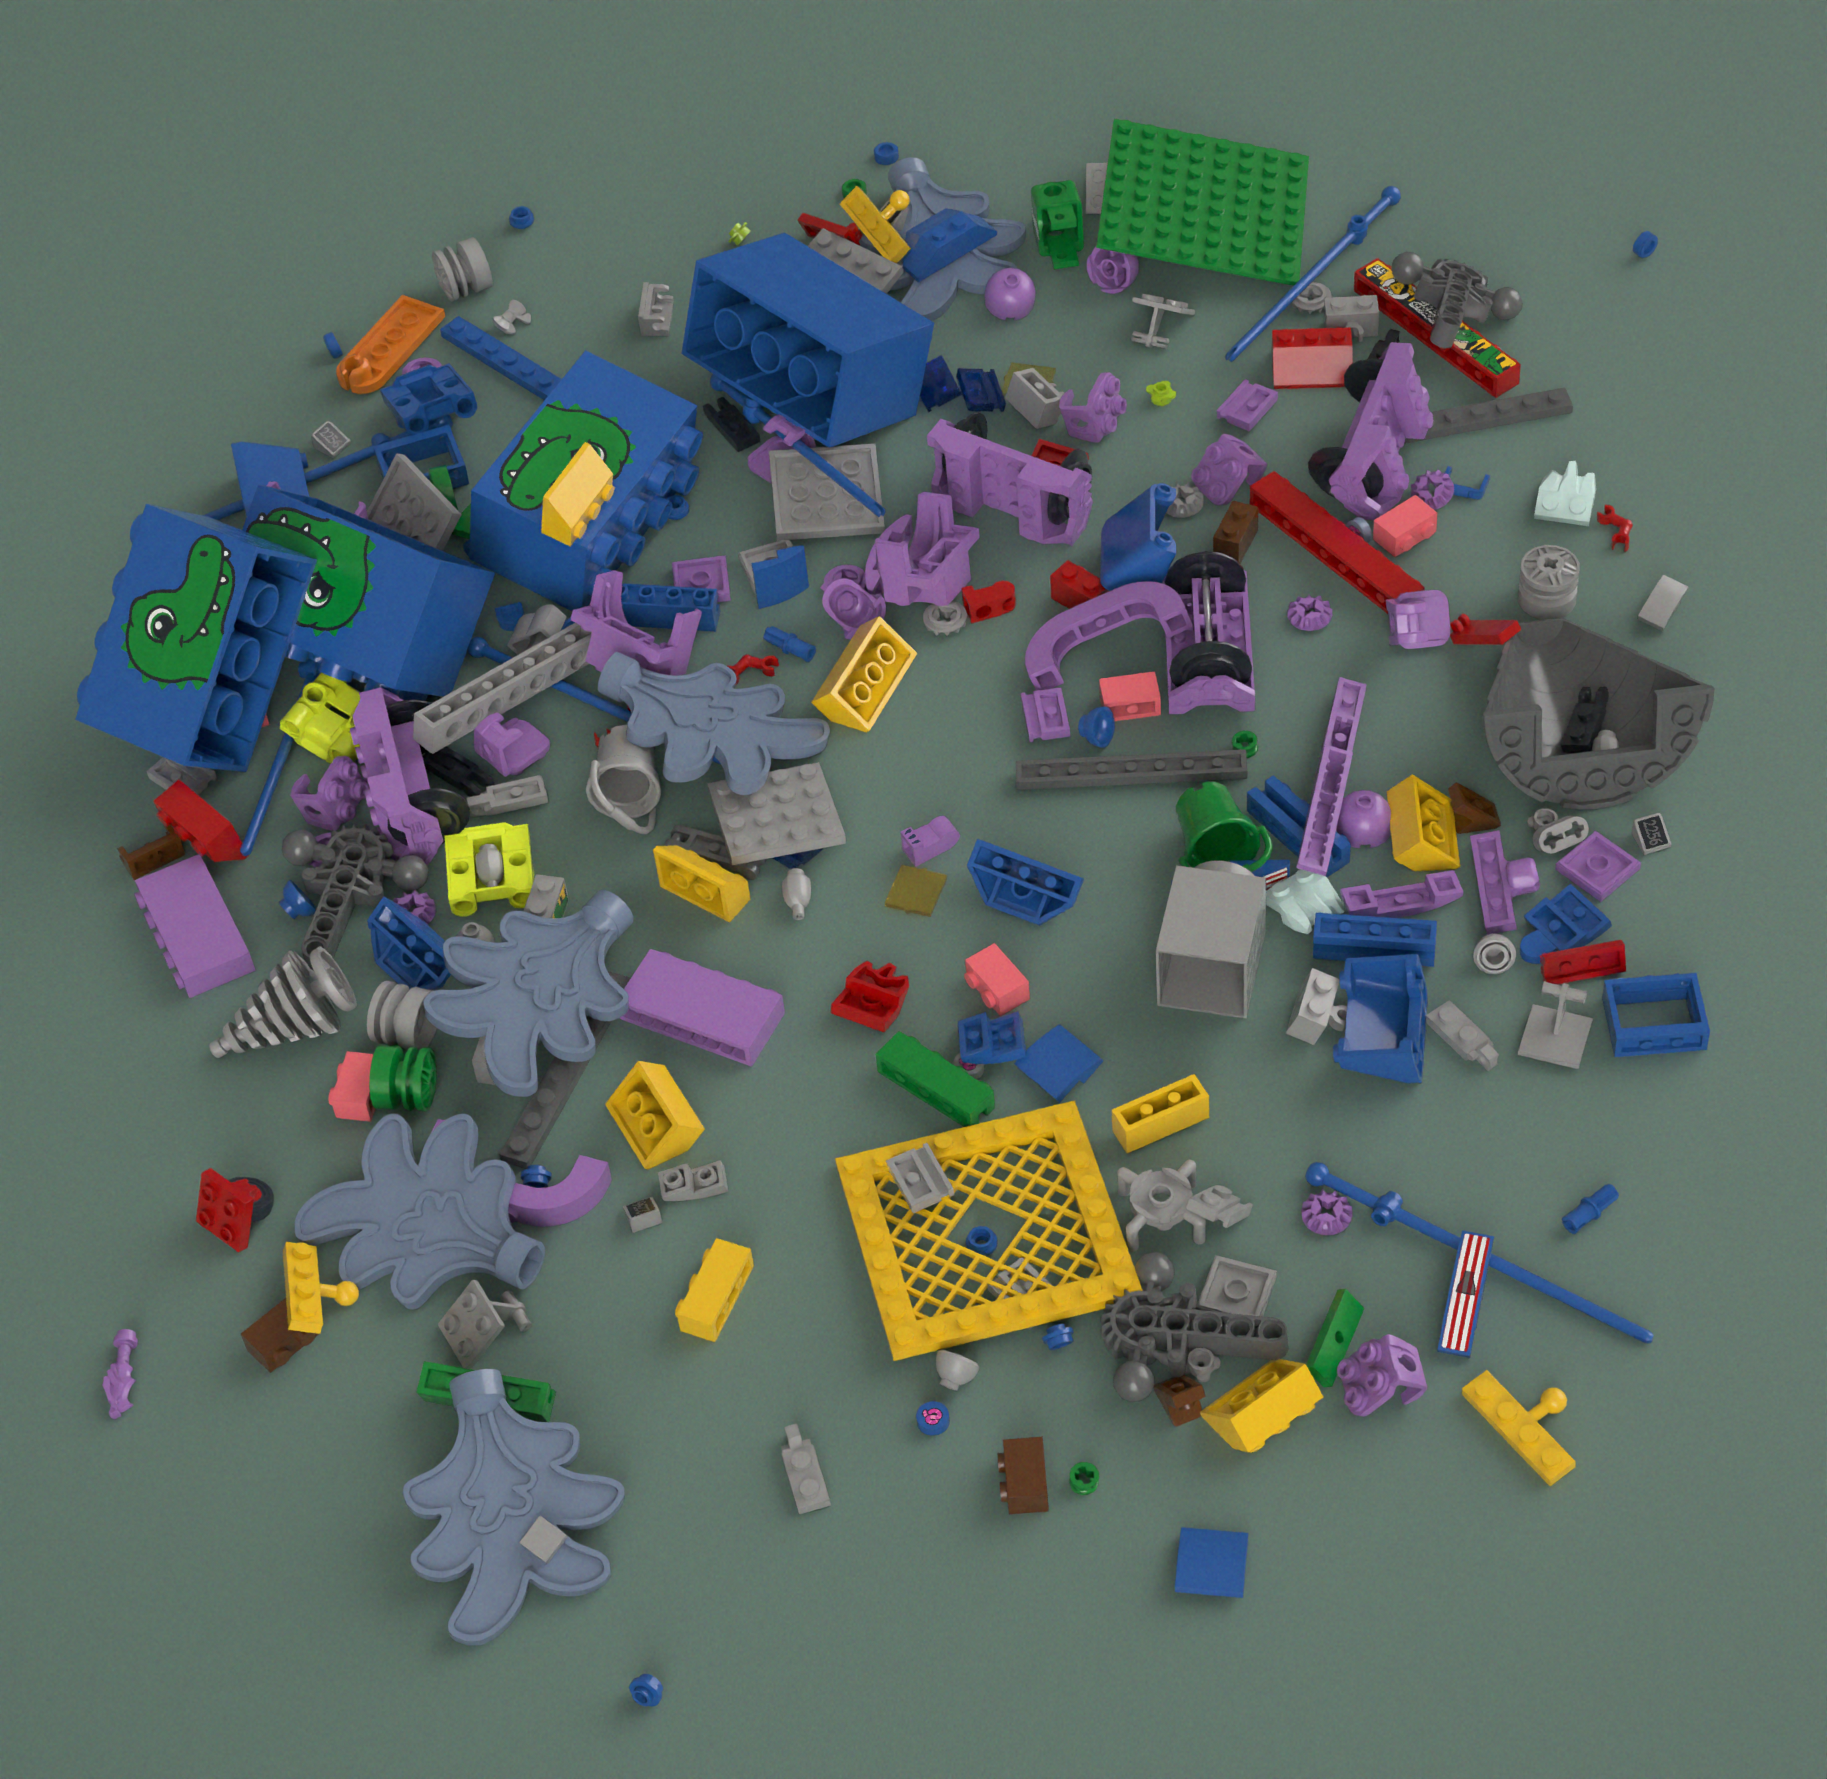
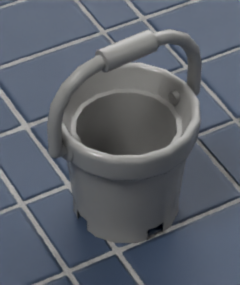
(624, 781)

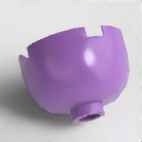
(1112, 269)
(1010, 294)
(1364, 819)

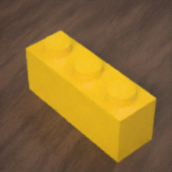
(1160, 1113)
(714, 1289)

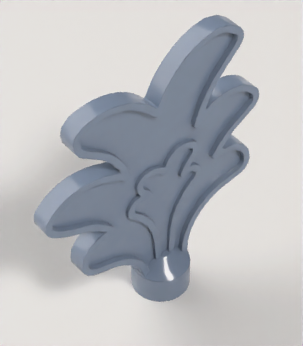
(971, 271)
(709, 718)
(534, 989)
(423, 1217)
(490, 1496)

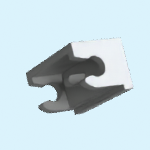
(655, 310)

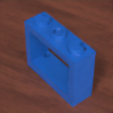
(424, 446)
(1659, 1038)

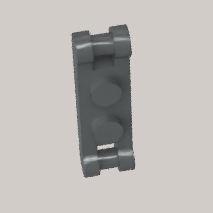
(712, 849)

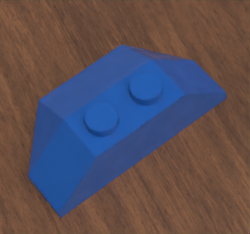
(943, 240)
(1021, 884)
(407, 947)

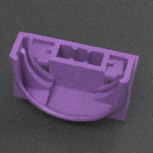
(936, 560)
(614, 634)

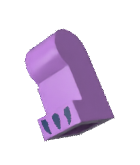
(929, 840)

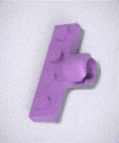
(1500, 881)

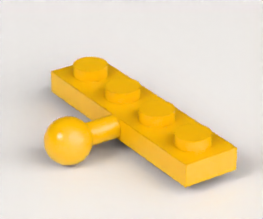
(875, 223)
(305, 1290)
(1521, 1427)

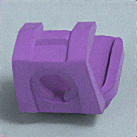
(1100, 412)
(759, 459)
(1225, 469)
(1419, 619)
(509, 745)
(336, 795)
(1376, 1371)

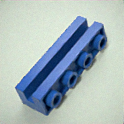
(657, 605)
(1285, 818)
(1370, 936)

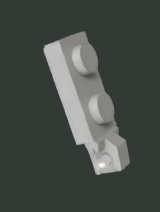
(508, 797)
(1462, 1035)
(804, 1472)

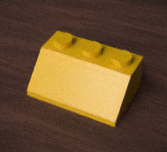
(576, 496)
(1422, 827)
(701, 881)
(654, 1114)
(1263, 1404)

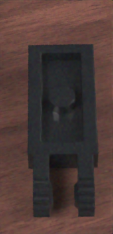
(732, 425)
(1585, 721)
(457, 770)

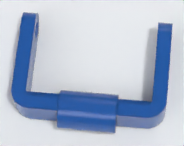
(1469, 492)

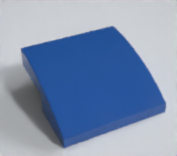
(780, 577)
(1568, 919)
(992, 1040)
(1058, 1062)
(1211, 1562)

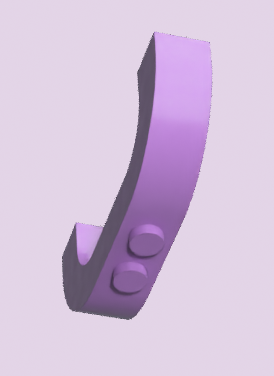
(1097, 617)
(563, 1201)

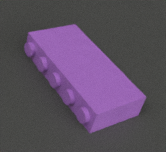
(193, 926)
(702, 1007)

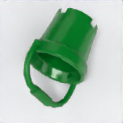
(1218, 829)

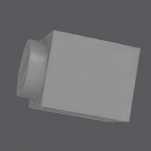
(1211, 939)

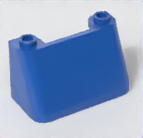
(266, 464)
(1131, 541)
(1384, 1017)

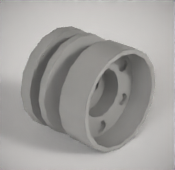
(458, 270)
(1548, 582)
(399, 1017)

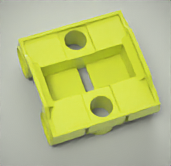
(317, 726)
(462, 878)

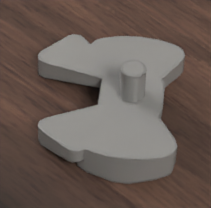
(515, 311)

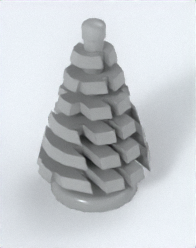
(292, 1006)

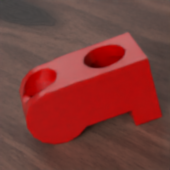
(989, 601)

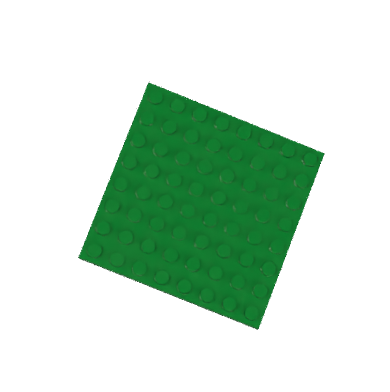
(1204, 202)

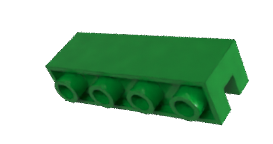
(935, 1080)
(525, 1396)

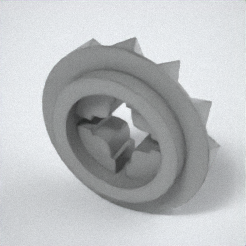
(1318, 294)
(1193, 503)
(954, 611)

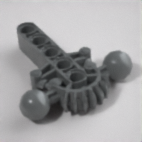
(1455, 293)
(337, 868)
(1147, 1307)

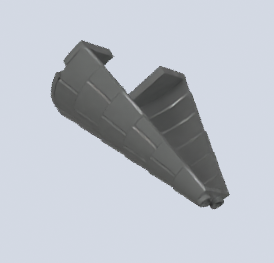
(1533, 698)

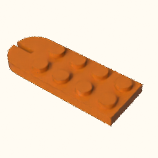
(388, 345)

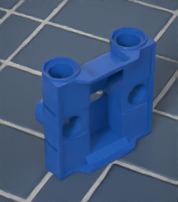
(427, 396)

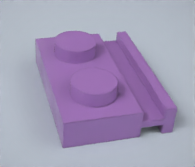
(1247, 405)
(1045, 714)

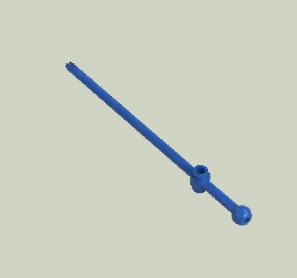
(1355, 234)
(755, 413)
(334, 466)
(479, 648)
(309, 671)
(1388, 1208)

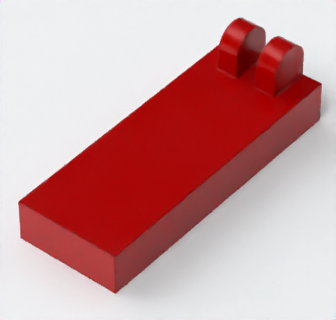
(813, 225)
(1482, 631)
(1583, 962)

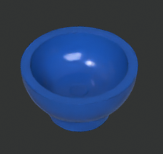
(1097, 726)
(296, 901)

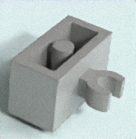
(1356, 312)
(1034, 398)
(1315, 1007)

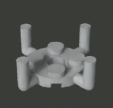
(1163, 1214)

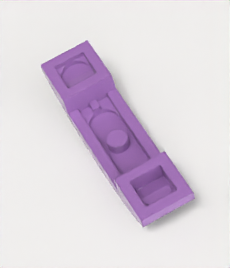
(897, 532)
(1403, 900)

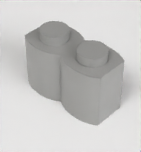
(536, 627)

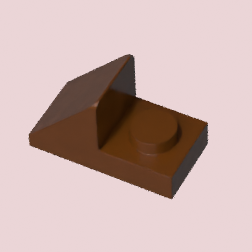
(1472, 810)
(1180, 1398)

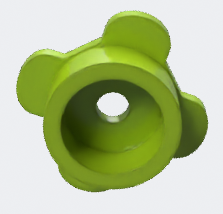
(738, 233)
(1161, 393)

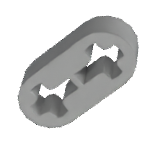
(1562, 840)

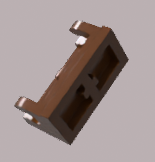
(152, 854)

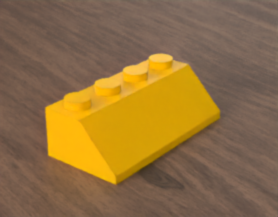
(864, 676)

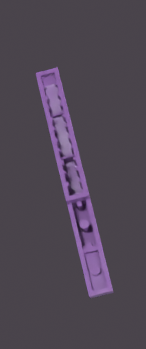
(1331, 777)

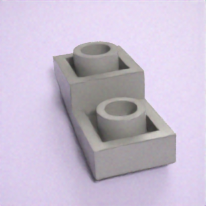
(1662, 603)
(688, 1184)

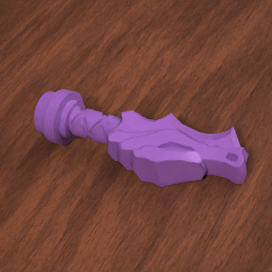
(119, 1380)

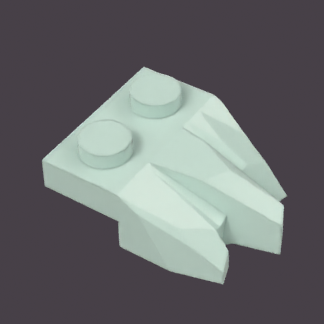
(1566, 497)
(1301, 898)

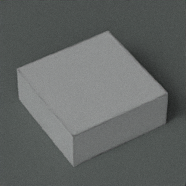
(543, 1539)

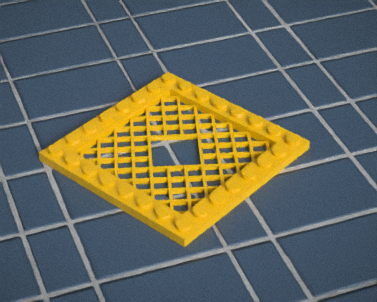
(1020, 1311)

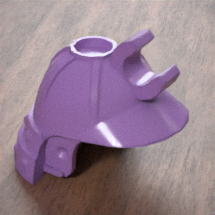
(851, 604)

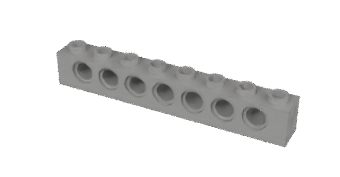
(501, 688)

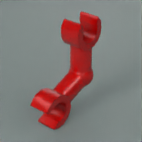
(1623, 524)
(754, 662)

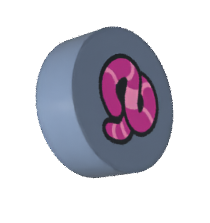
(1360, 527)

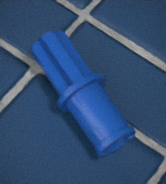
(789, 643)
(1590, 1208)

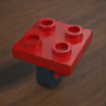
(231, 1206)

